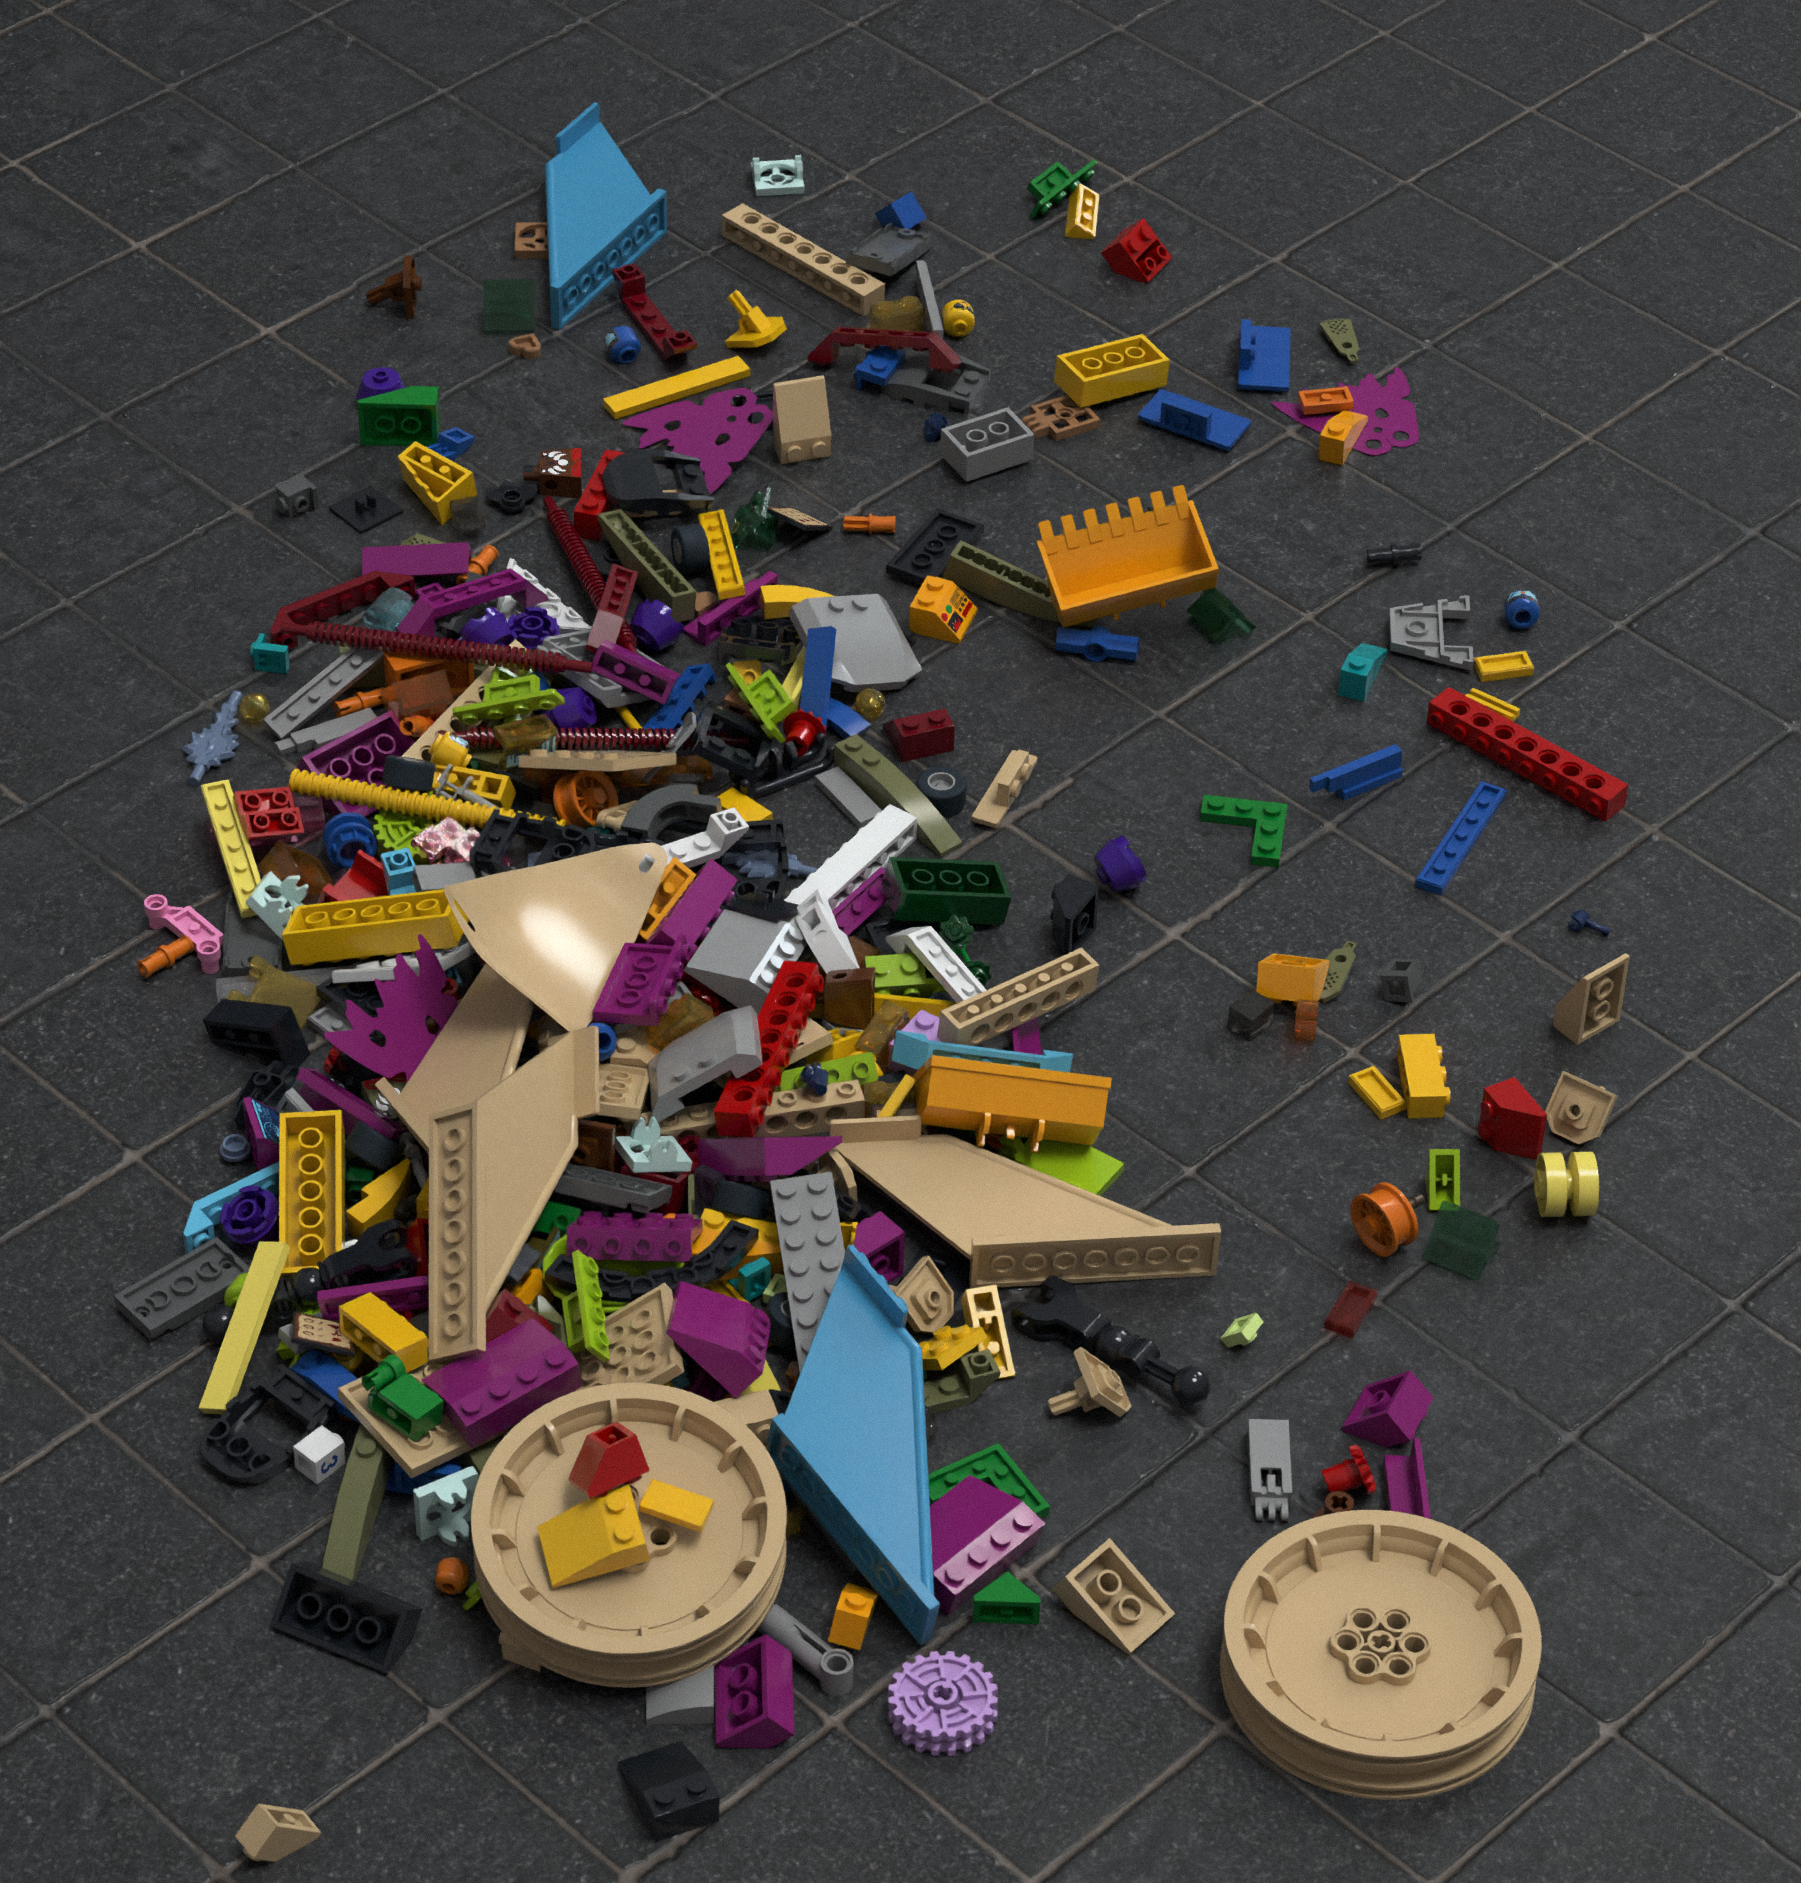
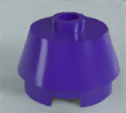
(379, 381)
(655, 626)
(532, 627)
(488, 629)
(576, 712)
(1119, 866)
(251, 1216)

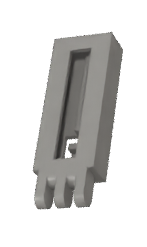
(440, 875)
(1269, 1451)

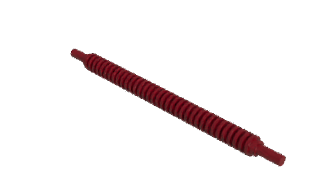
(583, 564)
(436, 647)
(606, 738)

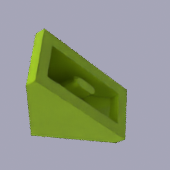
(1442, 1177)

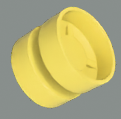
(1557, 1184)

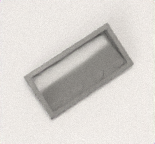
(682, 1701)

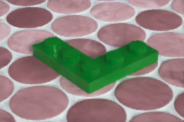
(1265, 816)
(994, 1468)

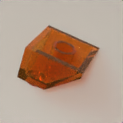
(287, 861)

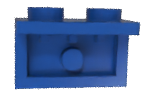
(878, 366)

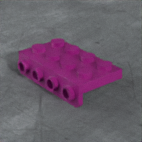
(642, 983)
(634, 1238)

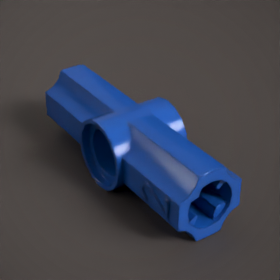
(1097, 644)

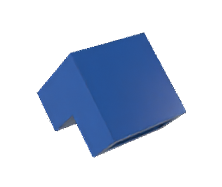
(902, 212)

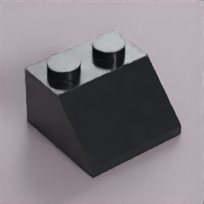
(1073, 913)

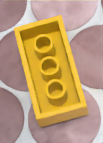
(1111, 370)

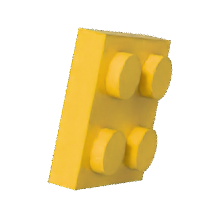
(949, 1345)

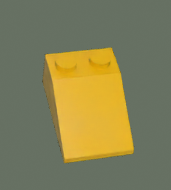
(594, 1538)

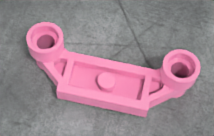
(189, 923)

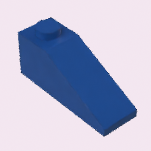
(326, 1376)

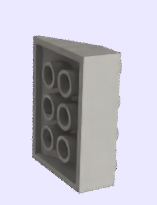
(744, 956)

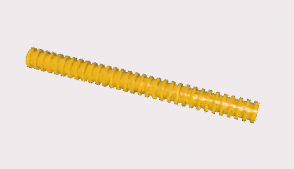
(396, 799)

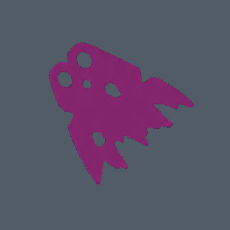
(1367, 399)
(701, 428)
(401, 1019)

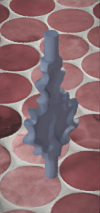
(215, 743)
(765, 864)

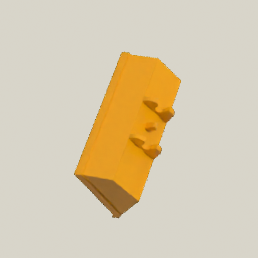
(1126, 559)
(1011, 1100)

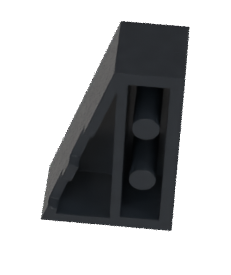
(257, 1029)

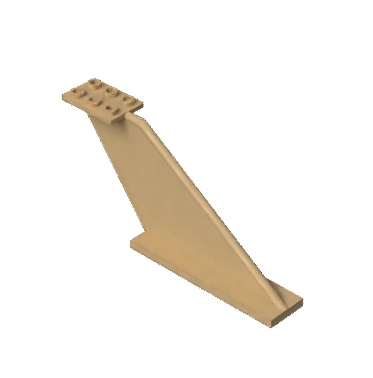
(468, 1056)
(494, 1176)
(1015, 1219)

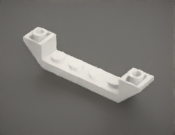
(721, 833)
(944, 967)

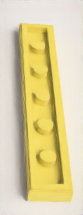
(232, 842)
(244, 1326)

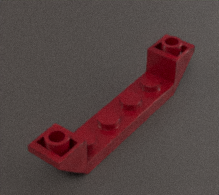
(657, 330)
(940, 354)
(336, 601)
(612, 607)

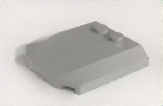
(867, 643)
(595, 685)
(702, 1055)

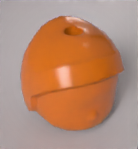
(452, 1576)

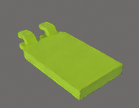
(1066, 1161)

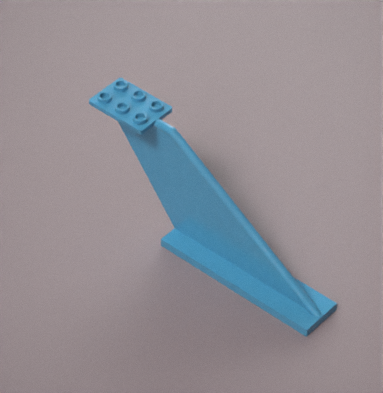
(594, 215)
(860, 1443)

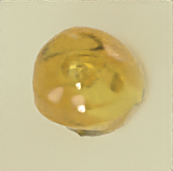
(870, 703)
(254, 708)

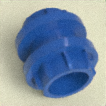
(346, 836)

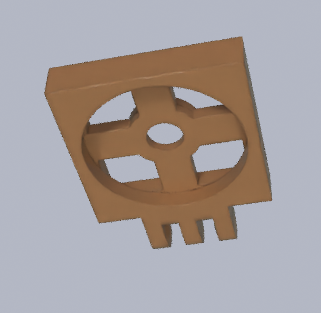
(538, 250)
(1044, 425)

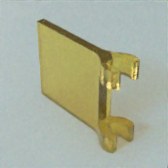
(280, 989)

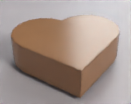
(525, 345)
(704, 602)

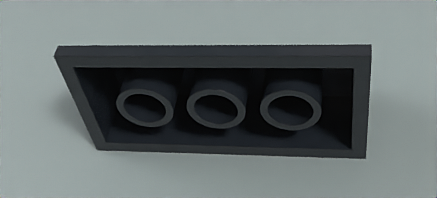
(345, 1616)

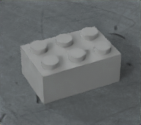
(987, 444)

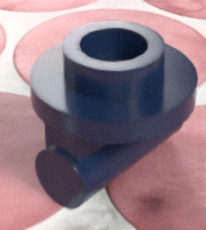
(934, 425)
(814, 1077)

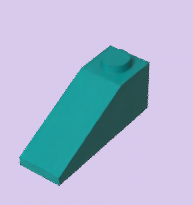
(1360, 671)

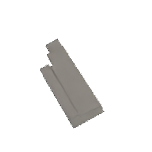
(323, 733)

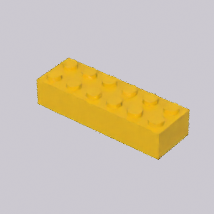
(371, 927)
(311, 1187)

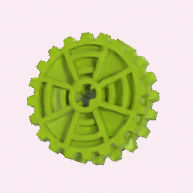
(397, 830)

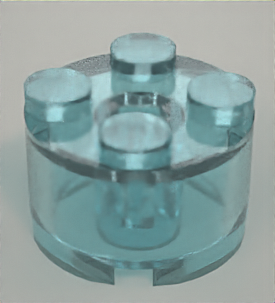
(388, 610)

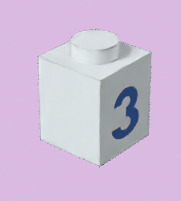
(319, 1454)

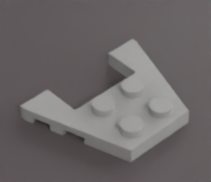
(1419, 632)

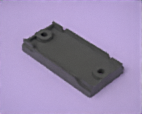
(889, 250)
(248, 938)
(612, 1188)
(181, 1289)

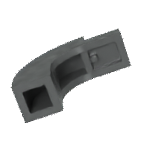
(666, 807)

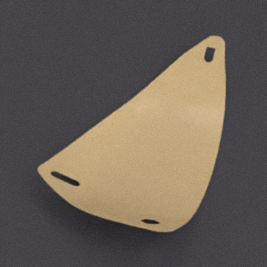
(560, 924)

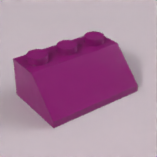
(756, 1698)

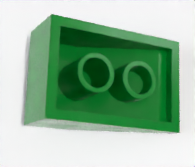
(400, 417)

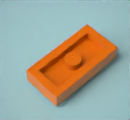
(1325, 400)

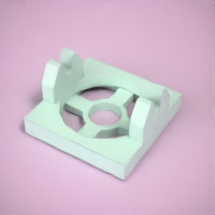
(766, 187)
(273, 910)
(662, 1151)
(446, 1492)

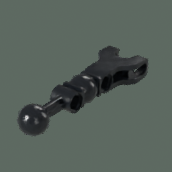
(365, 1262)
(1080, 1326)

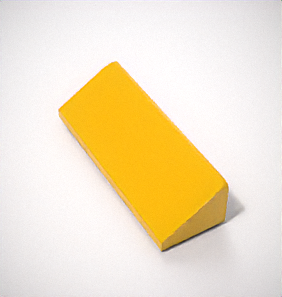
(1082, 213)

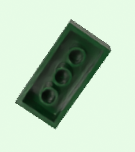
(944, 887)

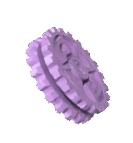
(942, 1703)

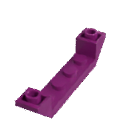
(422, 615)

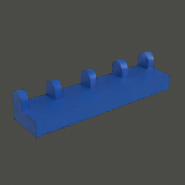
(687, 688)

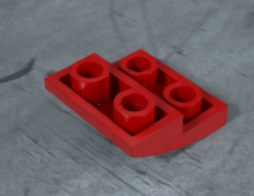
(268, 813)

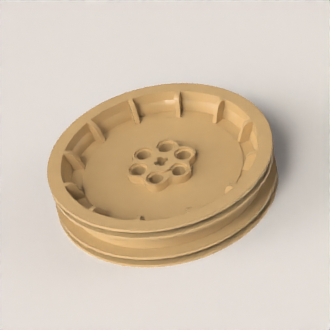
(652, 1618)
(1380, 1654)

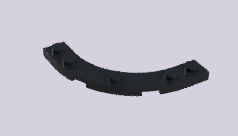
(701, 1271)

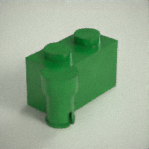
(402, 1399)

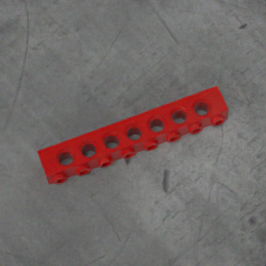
(1527, 754)
(779, 1024)

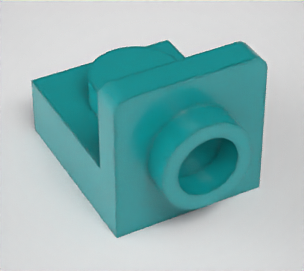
(269, 656)
(752, 1279)

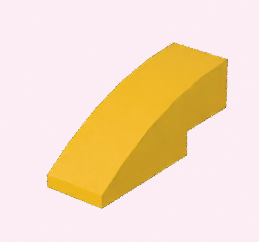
(778, 599)
(380, 1199)

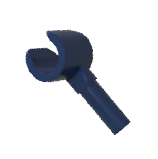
(1581, 919)

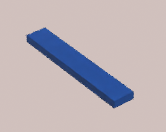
(1460, 838)

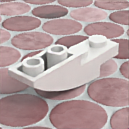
(823, 935)

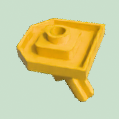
(754, 325)

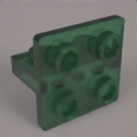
(755, 522)
(1462, 1240)

